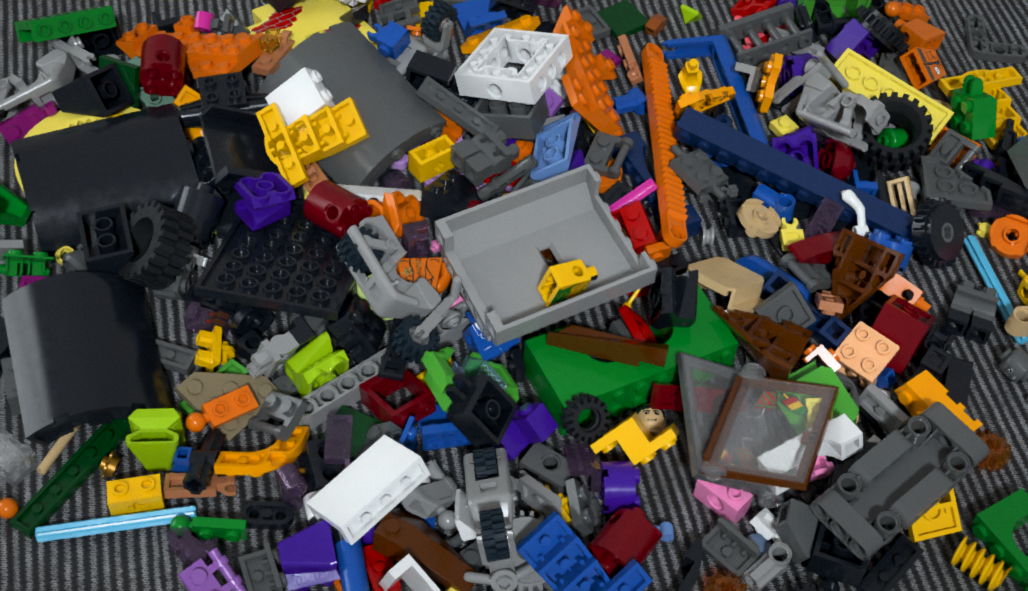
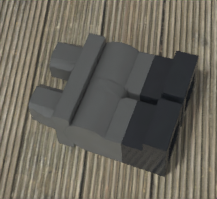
(972, 305)

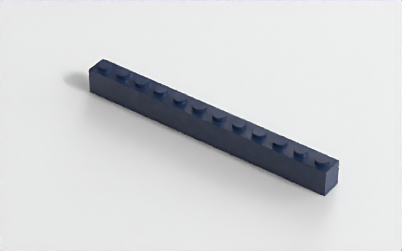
(786, 172)

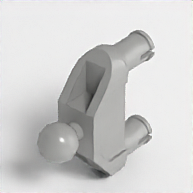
(434, 498)

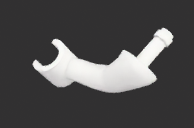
(850, 198)

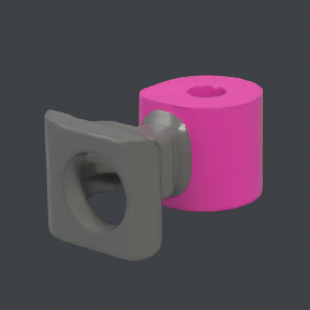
(206, 23)

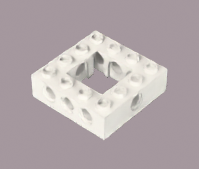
(484, 69)

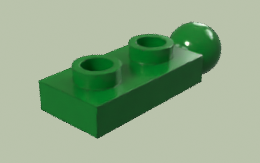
(210, 528)

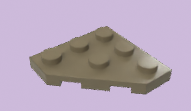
(206, 386)

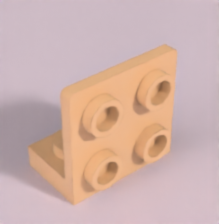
(865, 354)

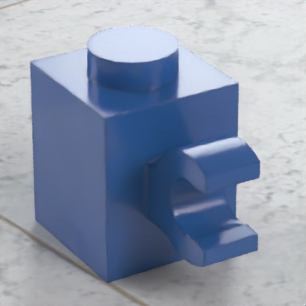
(391, 39)

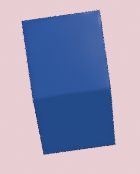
(886, 378)
(181, 460)

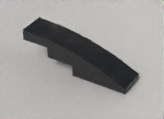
(1003, 190)

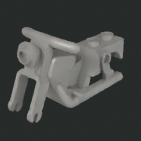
(55, 69)
(827, 108)

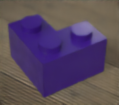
(856, 38)
(529, 425)

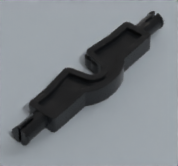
(1006, 140)

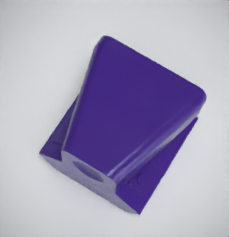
(800, 145)
(263, 199)
(309, 558)

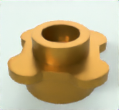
(109, 465)

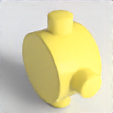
(983, 229)

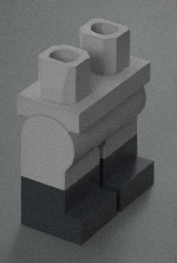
(273, 354)

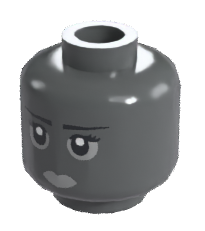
(1015, 364)

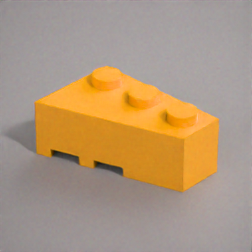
(923, 391)

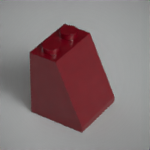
(904, 326)

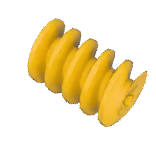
(979, 564)

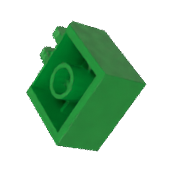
(973, 110)

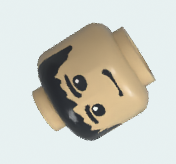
(652, 418)

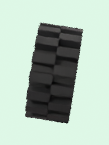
(595, 426)

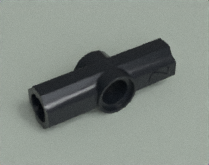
(203, 460)

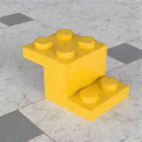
(636, 439)
(938, 521)

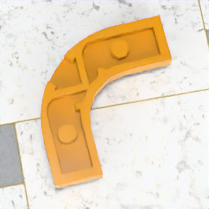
(265, 460)

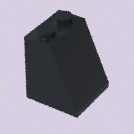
(95, 93)

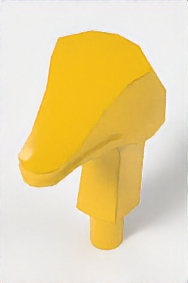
(690, 77)

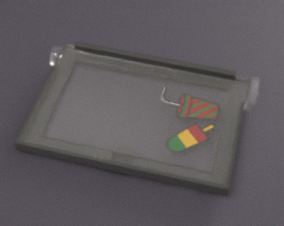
(704, 394)

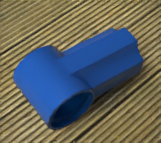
(634, 101)
(781, 203)

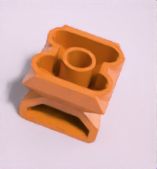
(397, 210)

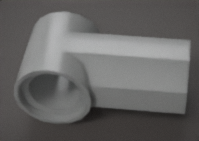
(768, 568)

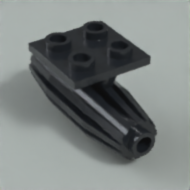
(223, 90)

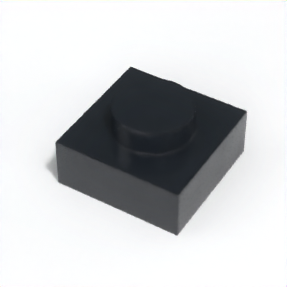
(516, 365)

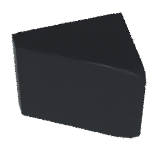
(356, 15)

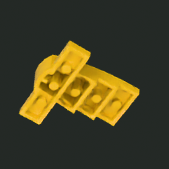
(992, 83)
(309, 137)

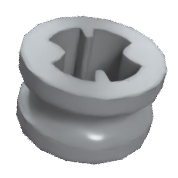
(707, 236)

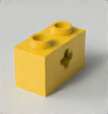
(431, 158)
(135, 495)

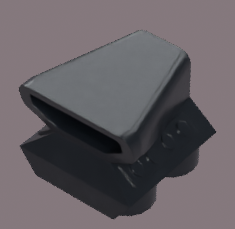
(673, 299)

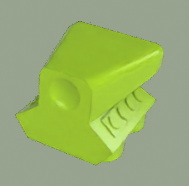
(316, 365)
(155, 437)

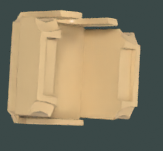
(725, 276)

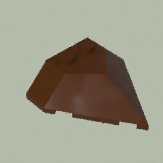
(861, 269)
(771, 344)

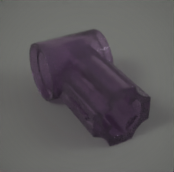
(291, 485)

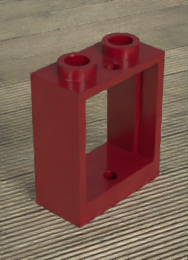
(377, 388)

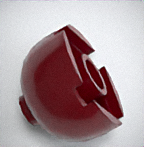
(836, 159)

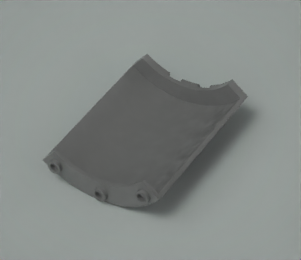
(383, 96)

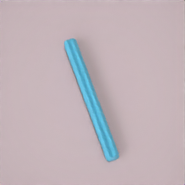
(990, 280)
(112, 523)

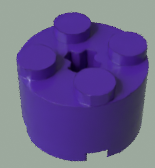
(793, 67)
(619, 486)

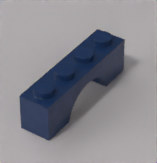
(826, 329)

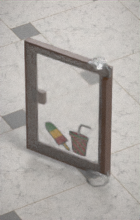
(770, 430)

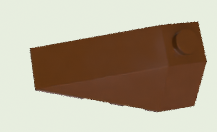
(406, 534)

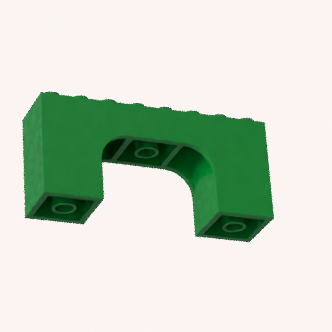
(562, 373)

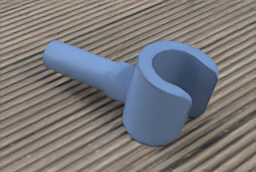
(667, 531)

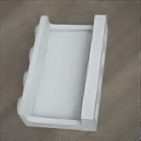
(369, 488)

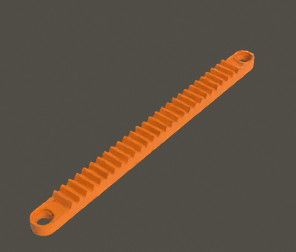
(662, 129)

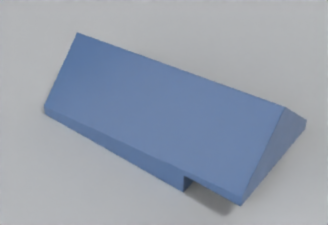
(555, 147)

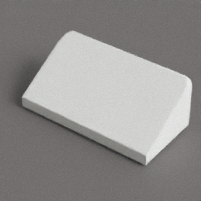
(463, 517)

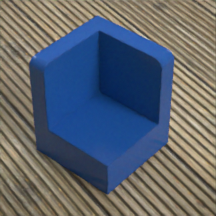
(866, 186)

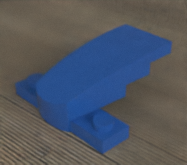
(569, 566)

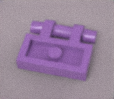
(200, 577)

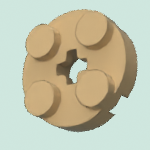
(758, 219)

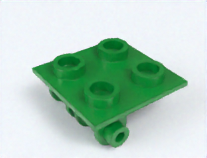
(16, 257)

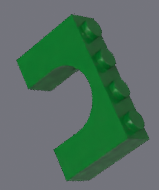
(995, 529)

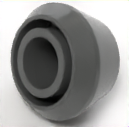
(74, 261)

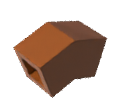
(655, 25)

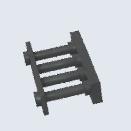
(766, 21)

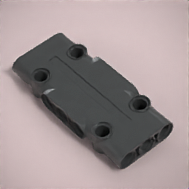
(899, 480)

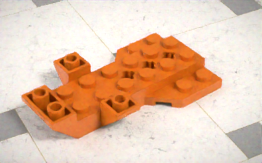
(204, 53)
(586, 75)

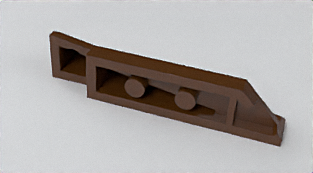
(608, 346)

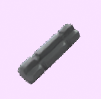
(731, 189)

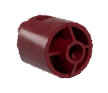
(162, 65)
(335, 208)
(624, 538)

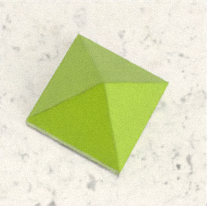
(690, 14)

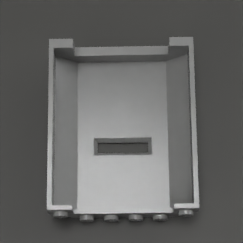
(501, 259)

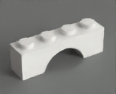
(840, 441)

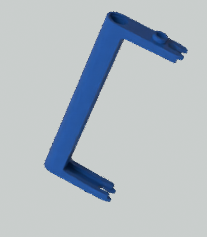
(724, 62)

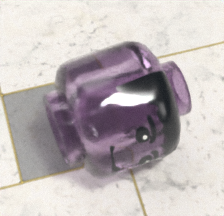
(394, 179)

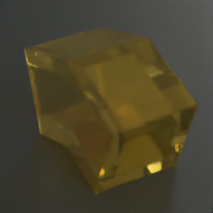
(270, 40)

